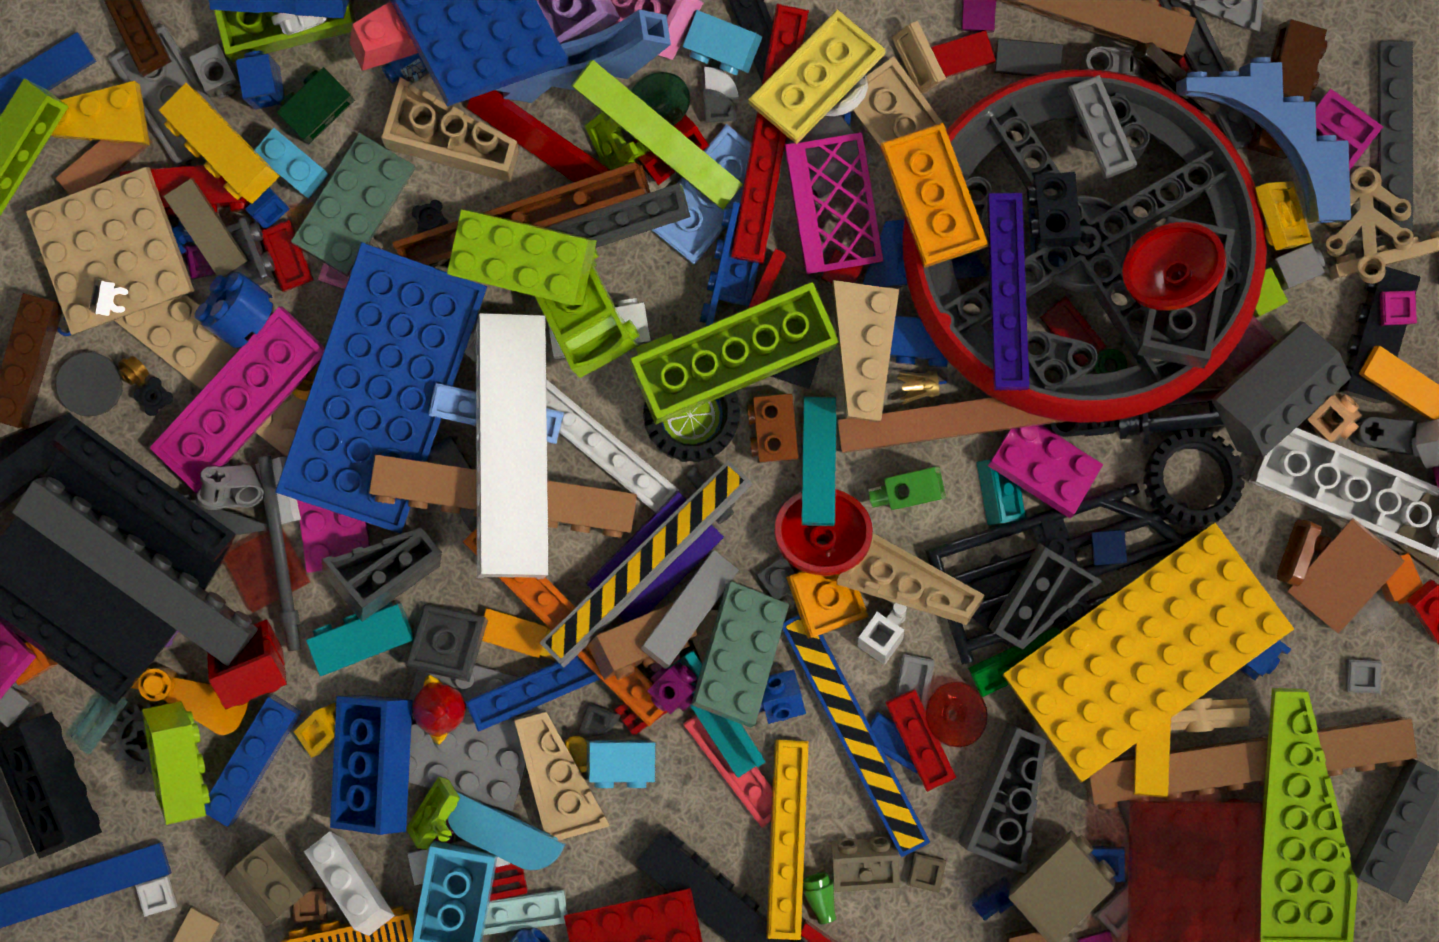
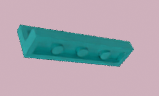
(727, 735)

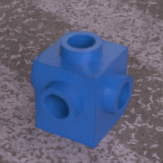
(782, 697)

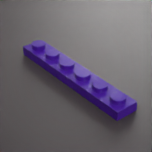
(1008, 291)

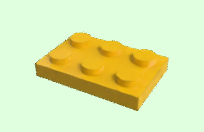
(1283, 215)

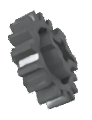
(124, 744)

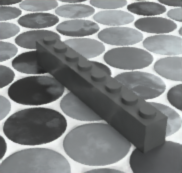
(135, 569)

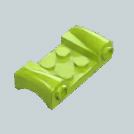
(591, 331)

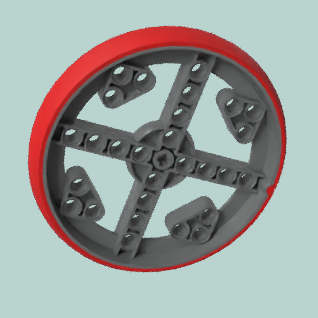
(1146, 113)

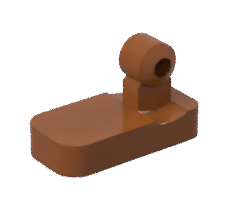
(1299, 551)

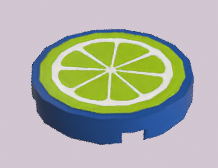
(697, 424)

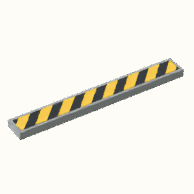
(646, 563)

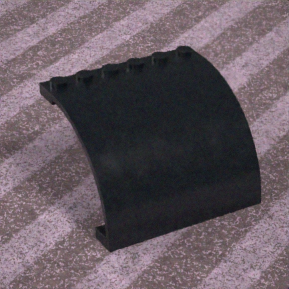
(70, 607)

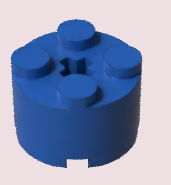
(234, 308)

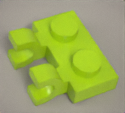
(611, 144)

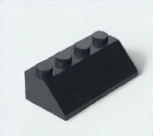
(46, 785)

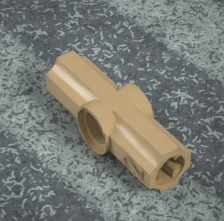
(1212, 713)

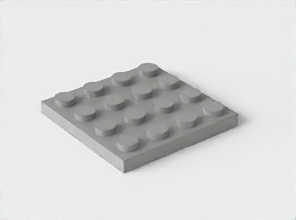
(478, 764)

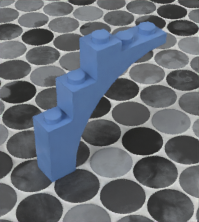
(617, 49)
(1318, 161)

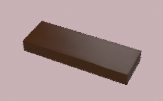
(139, 34)

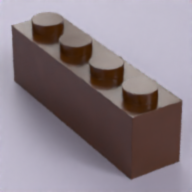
(1299, 49)
(27, 358)

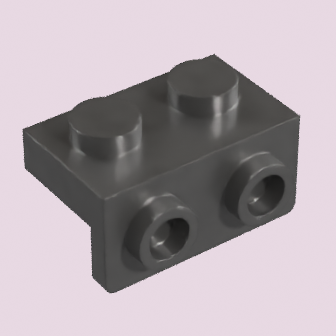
(248, 238)

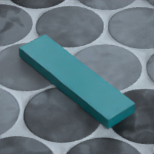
(819, 461)

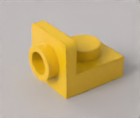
(318, 730)

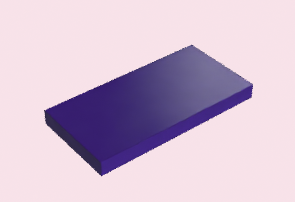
(672, 574)

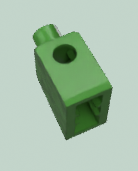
(923, 486)

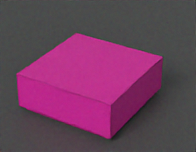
(1398, 308)

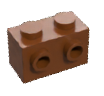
(774, 428)

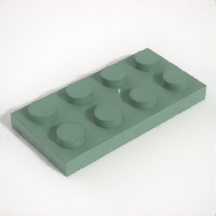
(353, 204)
(740, 654)

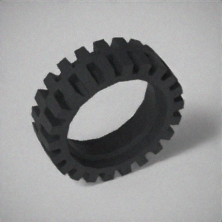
(701, 451)
(1220, 453)

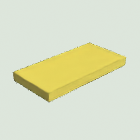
(816, 76)

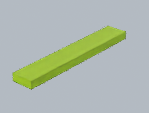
(656, 134)

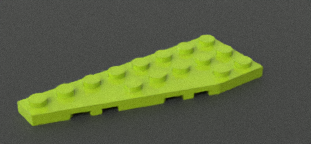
(1305, 858)

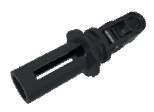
(1143, 426)

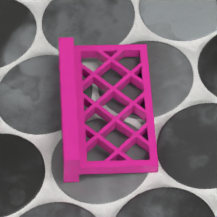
(805, 208)

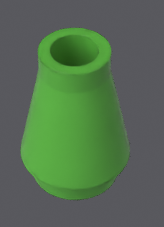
(820, 895)

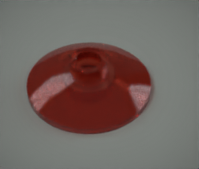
(969, 710)

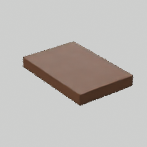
(1346, 575)

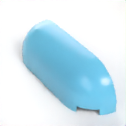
(504, 835)

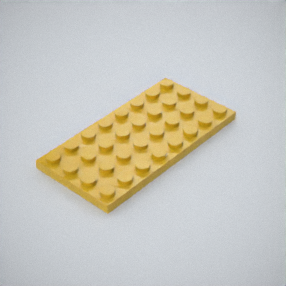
(1148, 652)

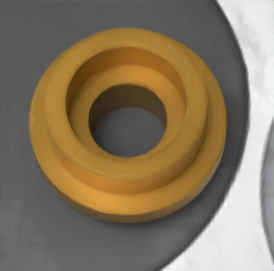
(133, 371)

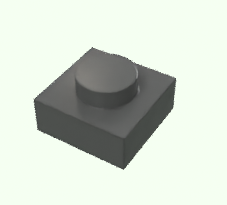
(775, 578)

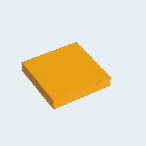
(824, 603)

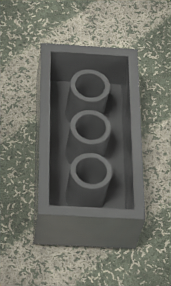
(1188, 332)

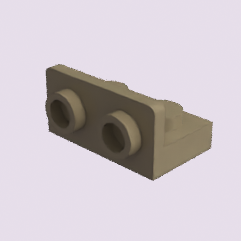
(865, 864)

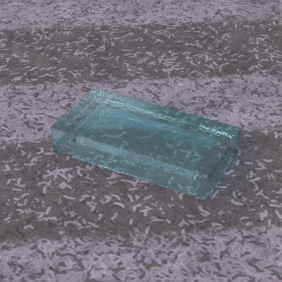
(96, 723)

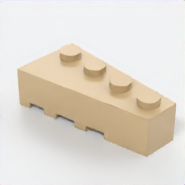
(445, 135)
(865, 337)

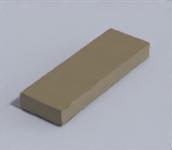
(205, 228)

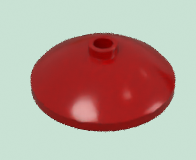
(1174, 253)
(846, 540)

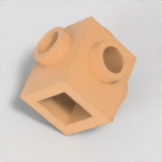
(1328, 426)

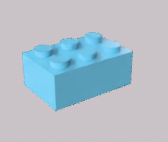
(454, 894)

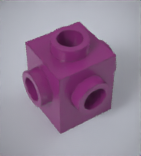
(683, 683)

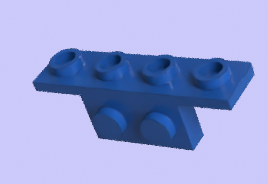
(734, 277)

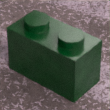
(315, 104)

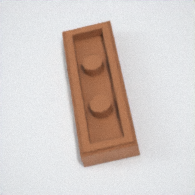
(98, 165)

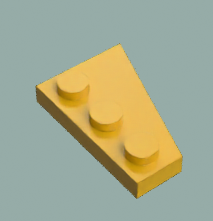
(107, 115)

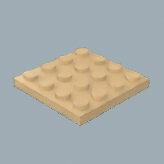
(113, 235)

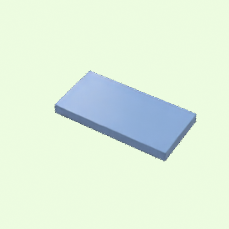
(697, 233)

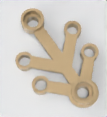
(1367, 219)

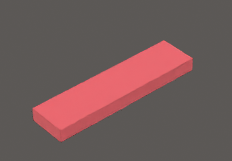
(750, 787)

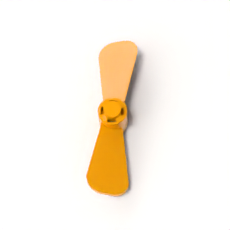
(195, 697)

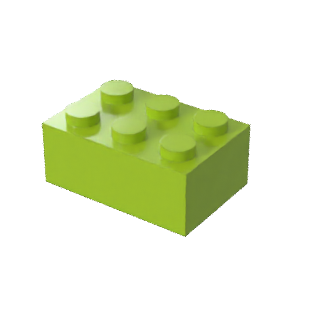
(176, 762)

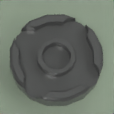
(89, 384)

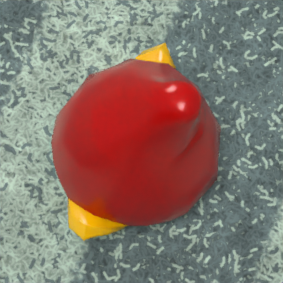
(438, 709)

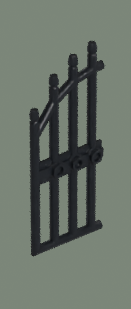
(1052, 532)

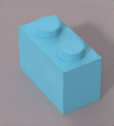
(722, 42)
(291, 163)
(620, 762)

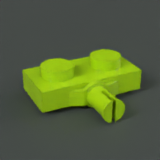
(432, 814)

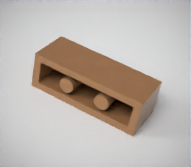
(619, 647)

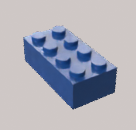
(371, 764)

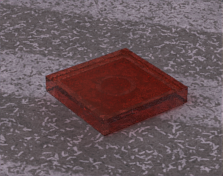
(255, 570)

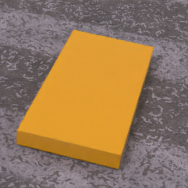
(934, 195)

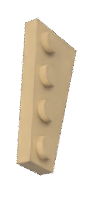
(909, 581)
(558, 786)

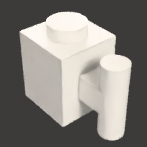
(883, 634)

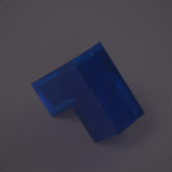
(993, 899)

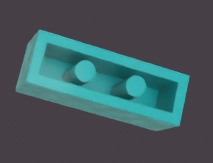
(359, 640)

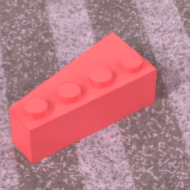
(380, 38)

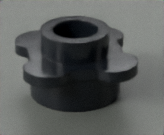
(421, 213)
(162, 396)

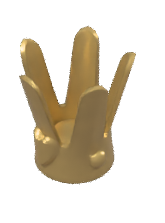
(919, 385)

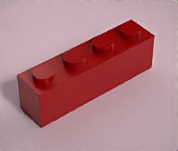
(170, 178)

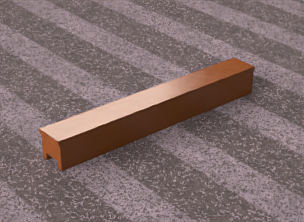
(541, 210)

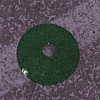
(664, 89)

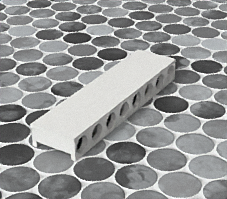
(511, 446)
(1347, 487)

